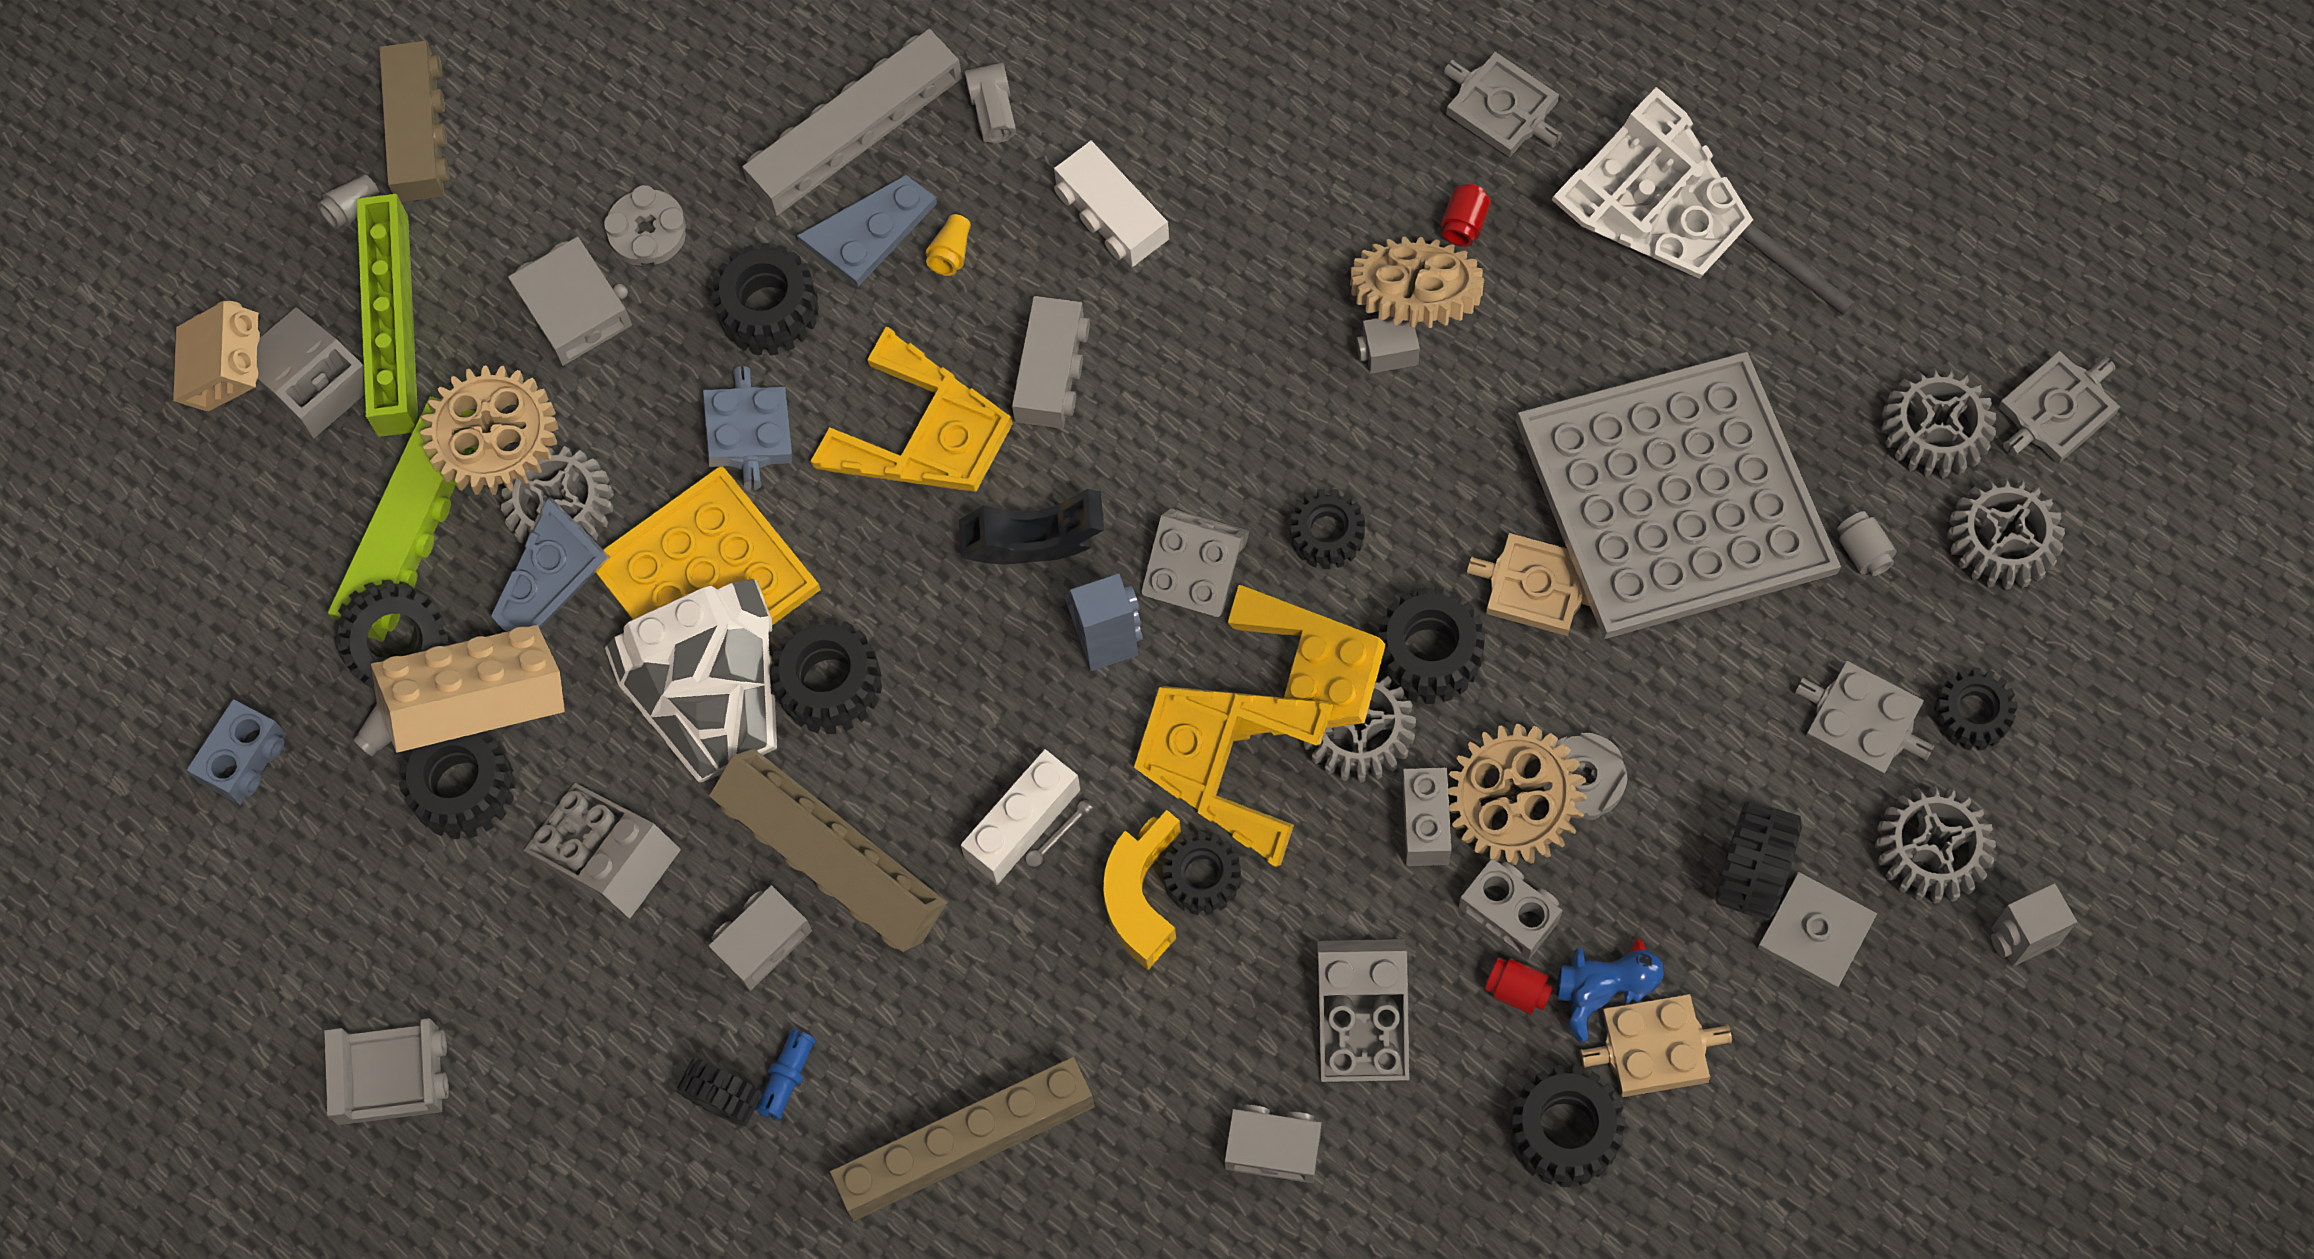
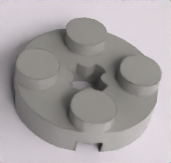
(640, 206)
(1607, 771)

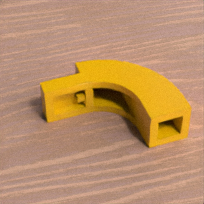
(1133, 920)

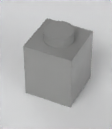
(1388, 345)

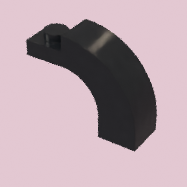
(1032, 536)

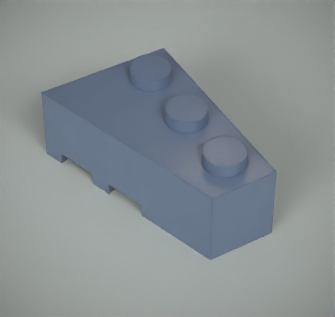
(1106, 620)

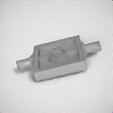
(1502, 104)
(2059, 407)
(1865, 718)

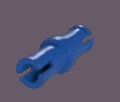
(785, 1075)

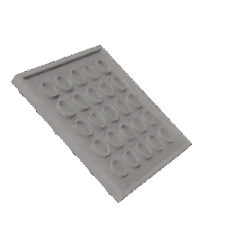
(1676, 494)

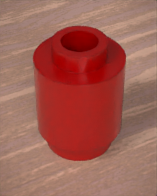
(1465, 215)
(1519, 986)

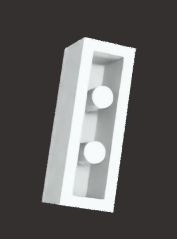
(1110, 204)
(1020, 817)

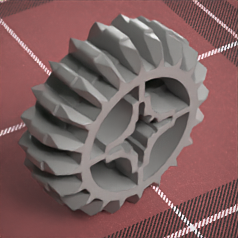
(1922, 397)
(566, 472)
(2037, 555)
(1375, 724)
(1927, 813)

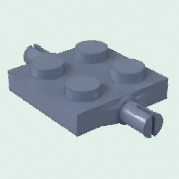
(747, 427)

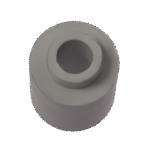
(1866, 544)

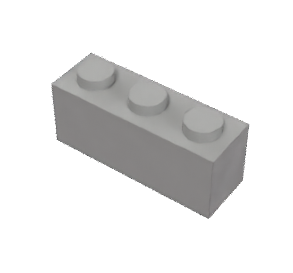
(1050, 362)

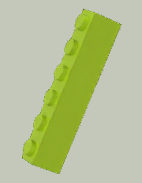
(387, 315)
(400, 527)

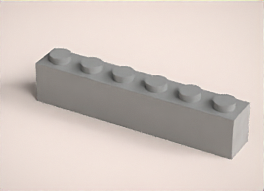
(852, 121)

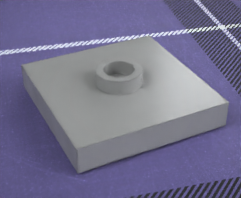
(1817, 931)

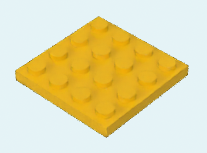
(702, 541)

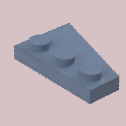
(870, 229)
(551, 570)

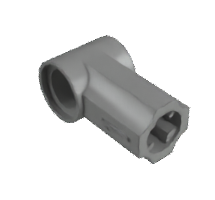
(991, 95)

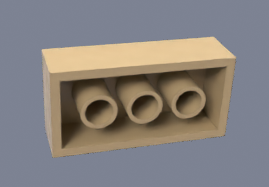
(467, 688)

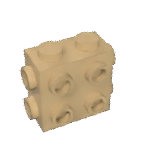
(216, 356)

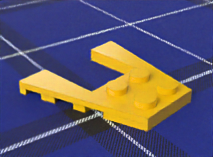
(951, 441)
(1330, 663)
(1191, 743)

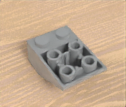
(308, 372)
(603, 849)
(1363, 1010)

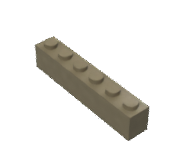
(827, 850)
(963, 1139)

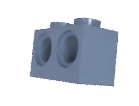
(227, 748)

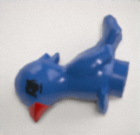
(1594, 983)

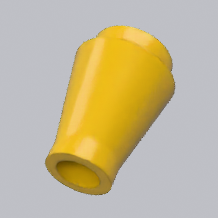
(948, 248)

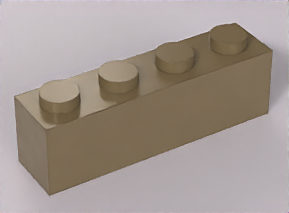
(412, 121)

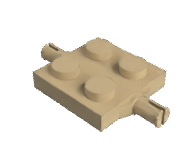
(1532, 584)
(1655, 1046)

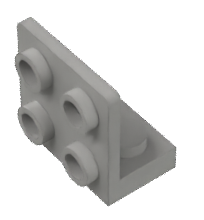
(1193, 561)

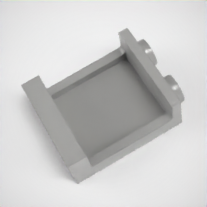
(570, 300)
(385, 1073)

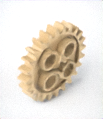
(1439, 291)
(489, 463)
(1510, 757)

